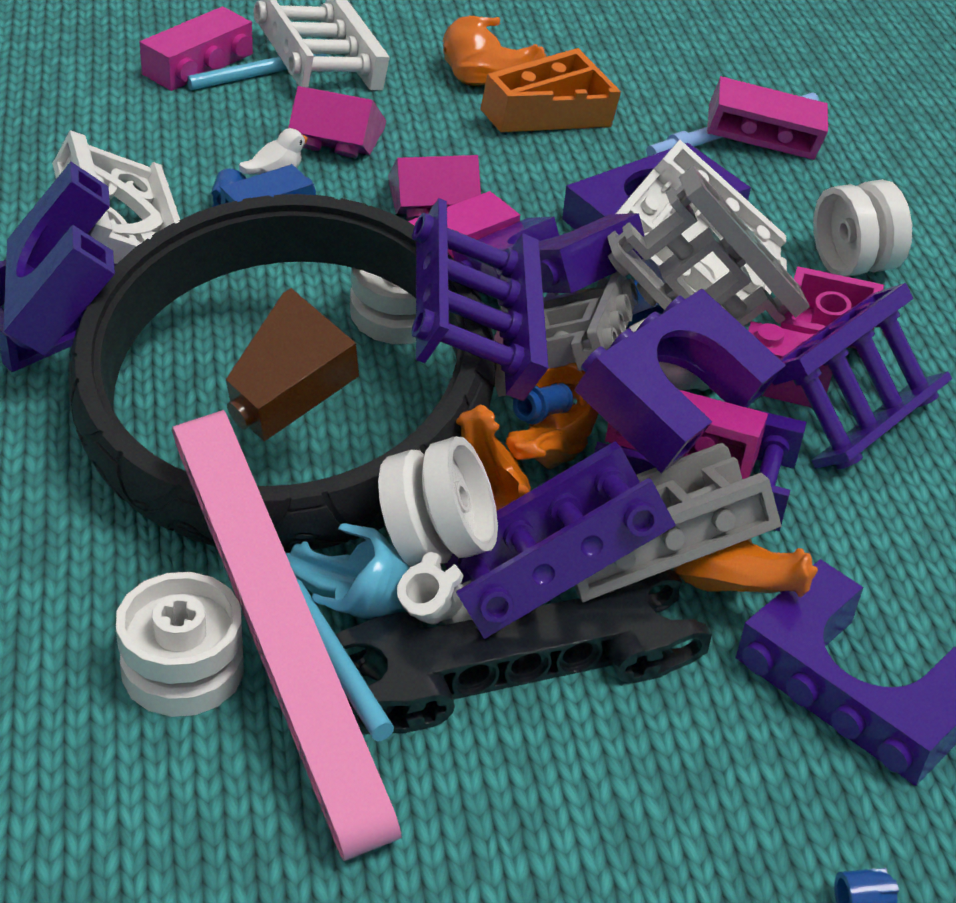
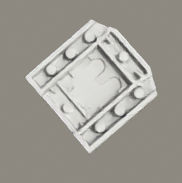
(654, 207)

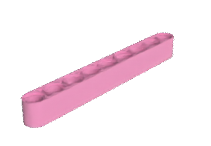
(287, 639)

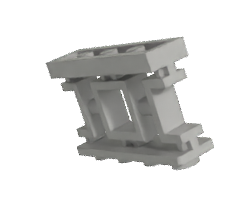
(734, 250)
(583, 322)
(710, 513)

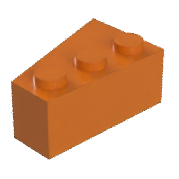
(550, 95)

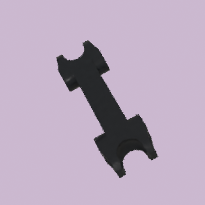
(430, 667)

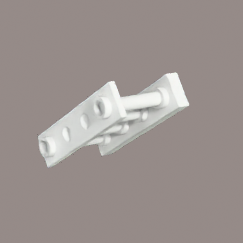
(339, 22)

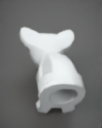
(431, 593)

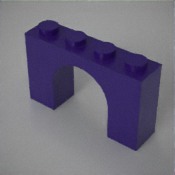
(608, 191)
(568, 259)
(54, 262)
(642, 402)
(900, 726)

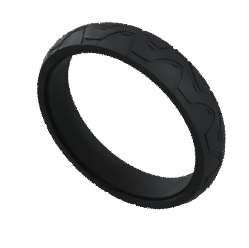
(214, 245)

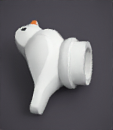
(276, 153)

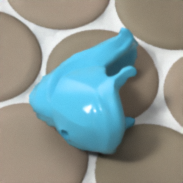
(353, 583)

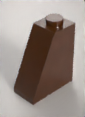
(289, 367)

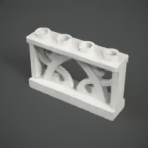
(135, 184)

